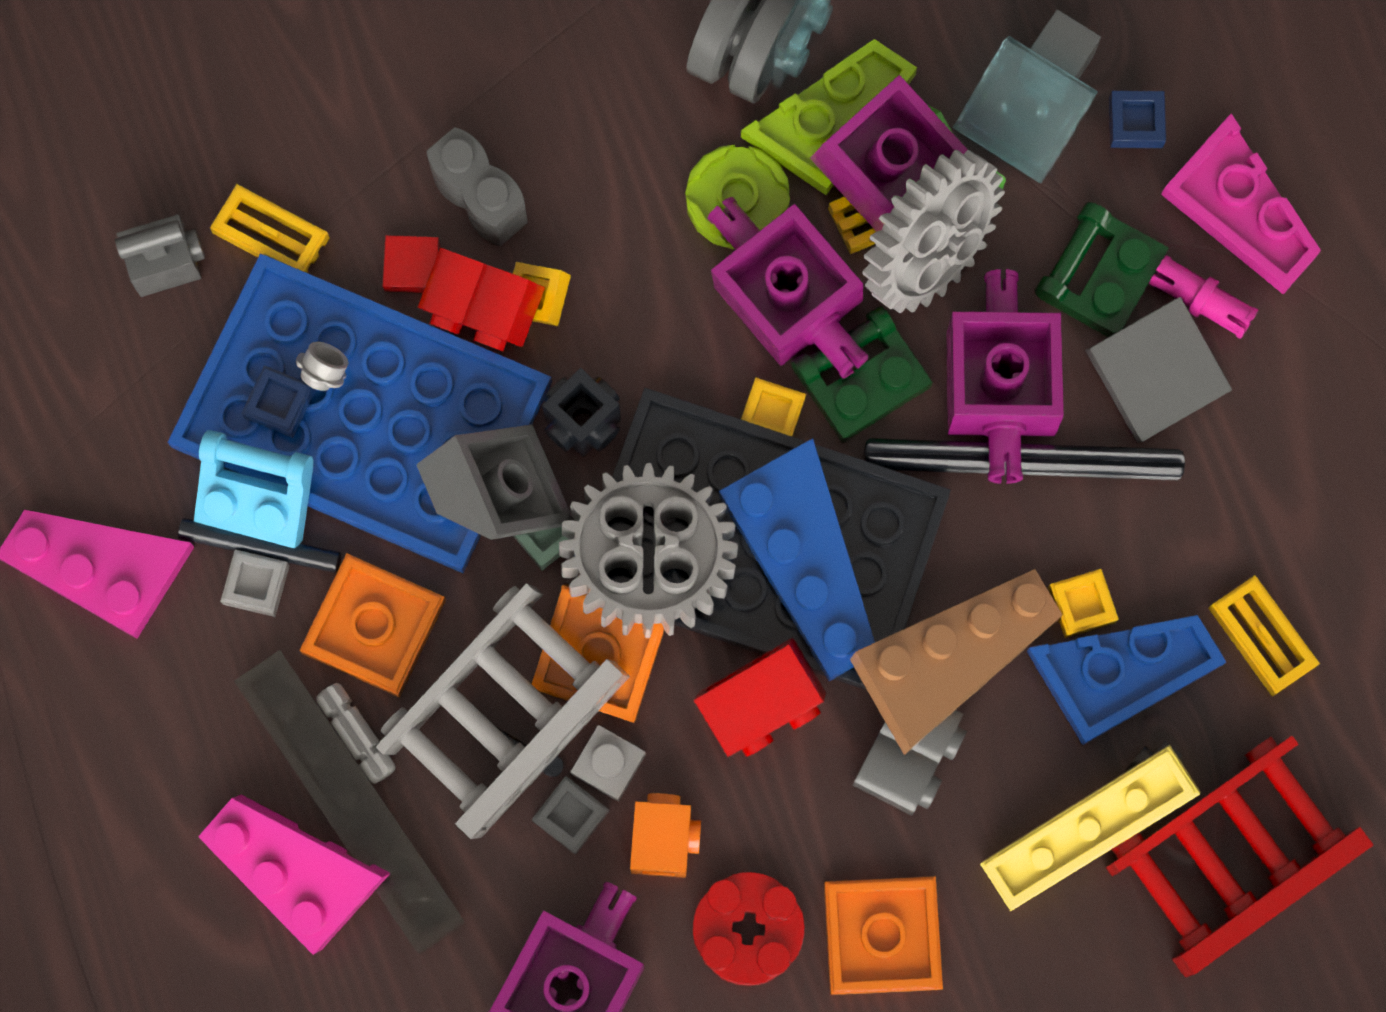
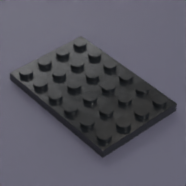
(882, 514)

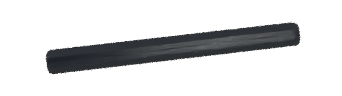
(1035, 459)

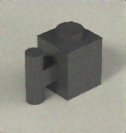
(160, 255)

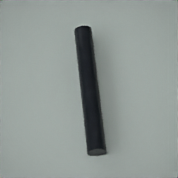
(301, 555)

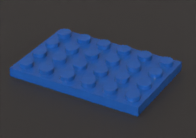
(398, 404)

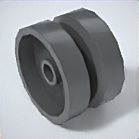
(742, 39)

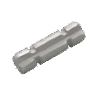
(355, 732)

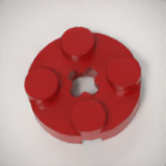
(723, 949)

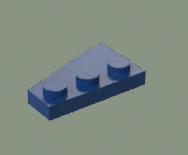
(1124, 672)

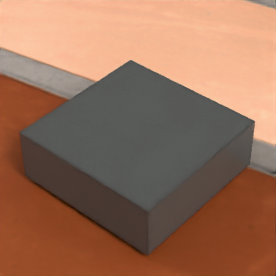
(570, 815)

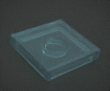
(1025, 109)

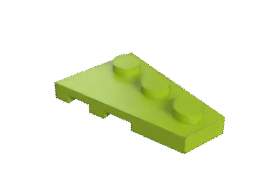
(814, 115)

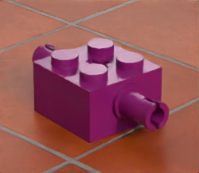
(789, 252)
(998, 407)
(586, 951)

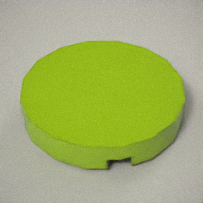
(739, 173)

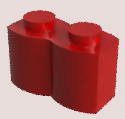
(481, 298)

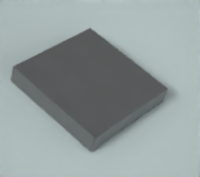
(1158, 370)

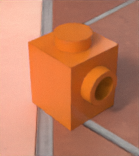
(663, 836)

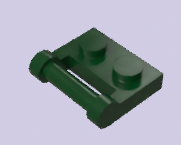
(1117, 278)
(874, 388)

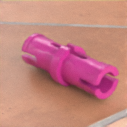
(1203, 296)

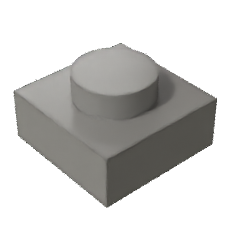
(608, 763)

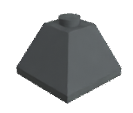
(495, 483)

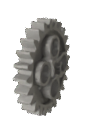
(933, 231)
(698, 550)

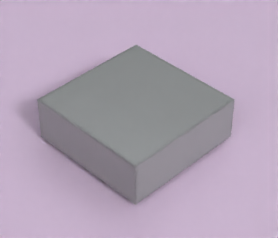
(255, 583)

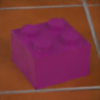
(883, 149)

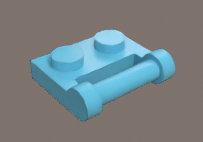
(249, 503)

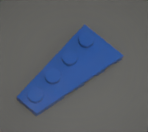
(801, 549)

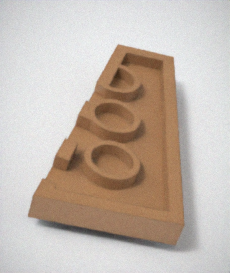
(947, 658)

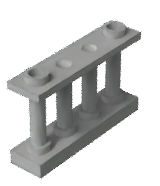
(518, 763)

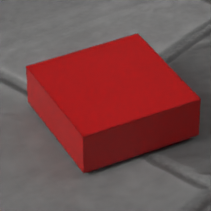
(408, 262)

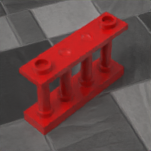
(1244, 910)

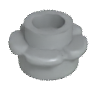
(322, 366)

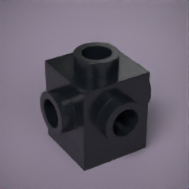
(579, 396)

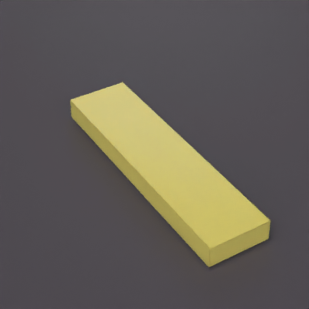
(1090, 827)

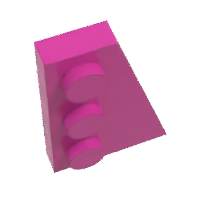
(1238, 205)
(97, 566)
(295, 875)

